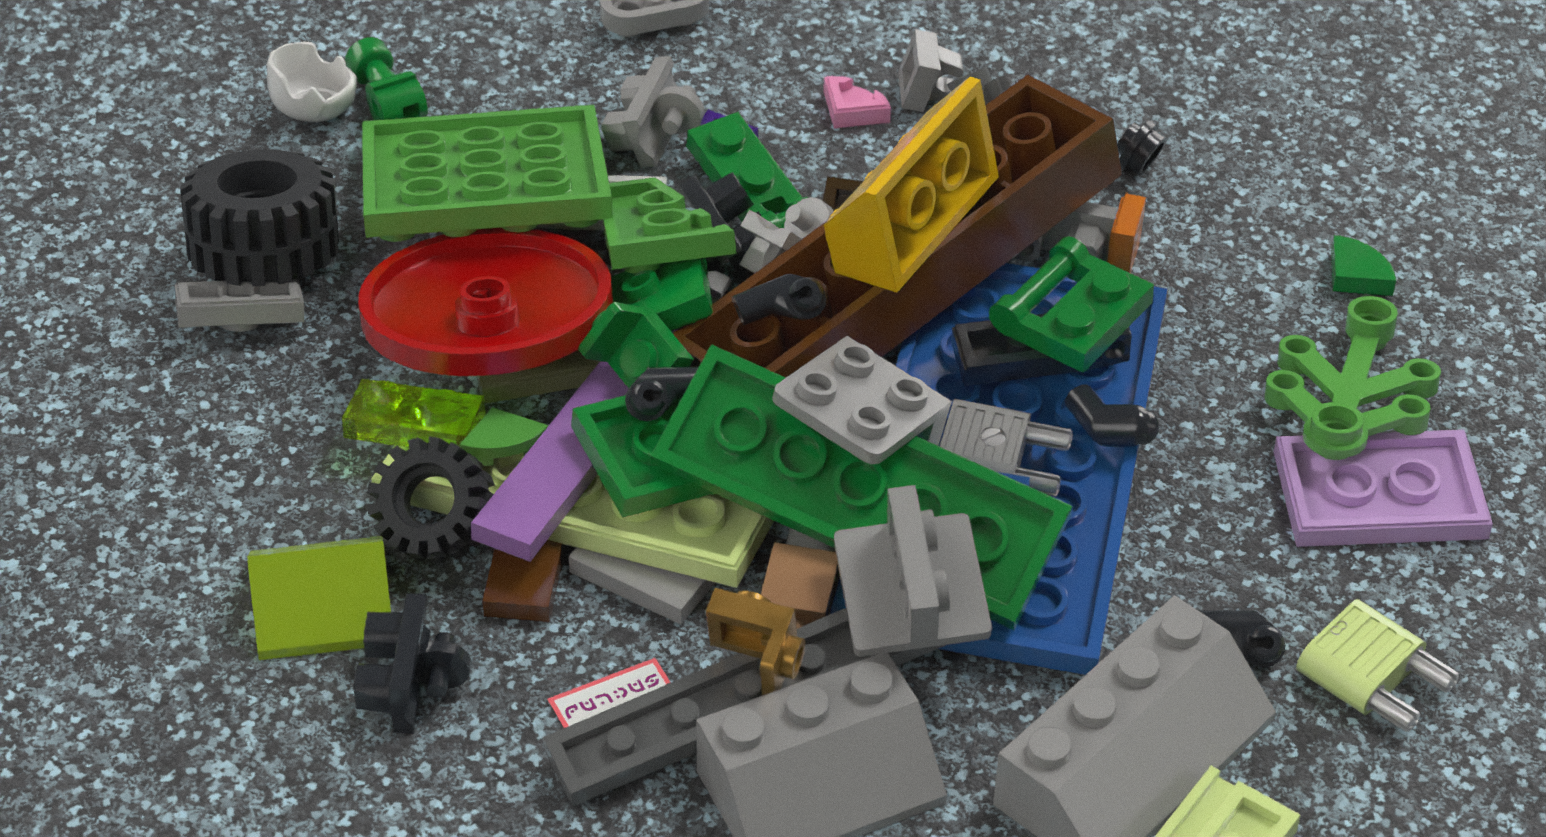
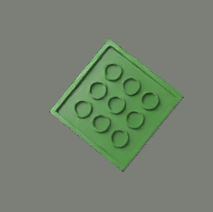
(483, 172)

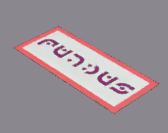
(607, 692)

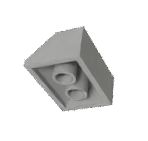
(822, 756)

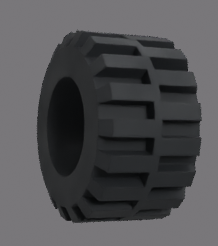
(260, 217)

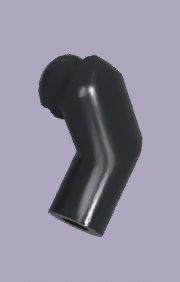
(784, 296)
(1111, 423)
(1254, 635)

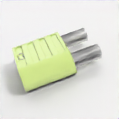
(1366, 657)

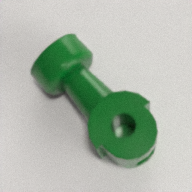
(386, 93)

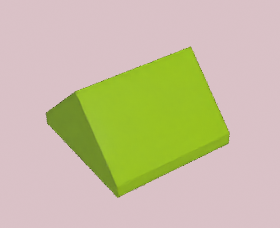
(316, 595)

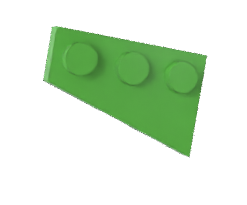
(656, 228)

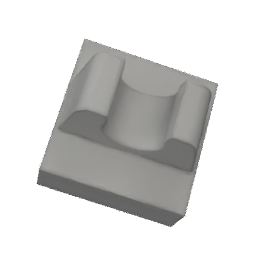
(922, 71)

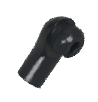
(657, 390)

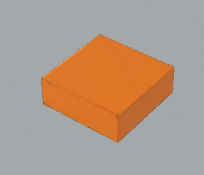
(1126, 232)

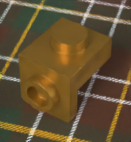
(757, 628)

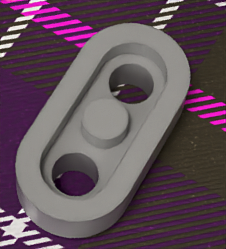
(642, 16)

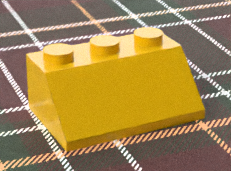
(916, 193)

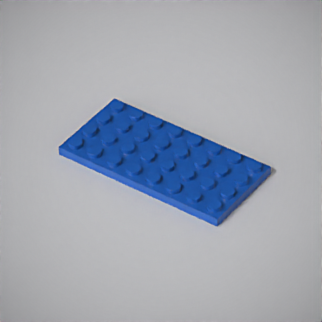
(1072, 598)

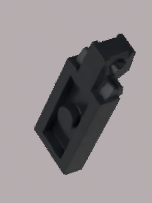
(991, 357)

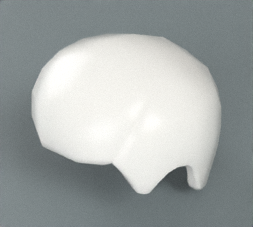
(307, 85)

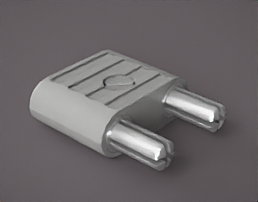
(998, 440)

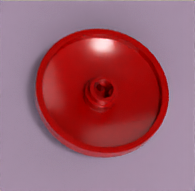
(484, 301)

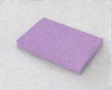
(1387, 493)

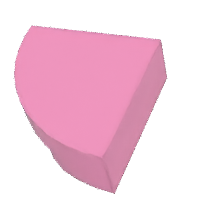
(854, 105)

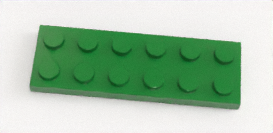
(763, 458)

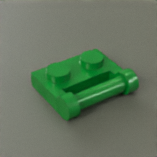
(1085, 318)

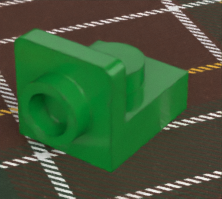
(633, 341)

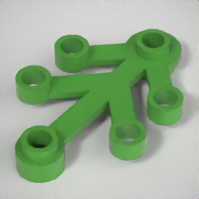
(1338, 427)

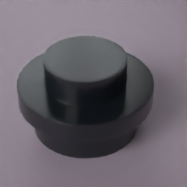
(1140, 146)

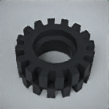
(401, 479)

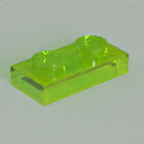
(401, 412)

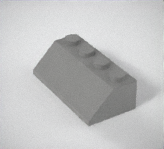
(1135, 732)

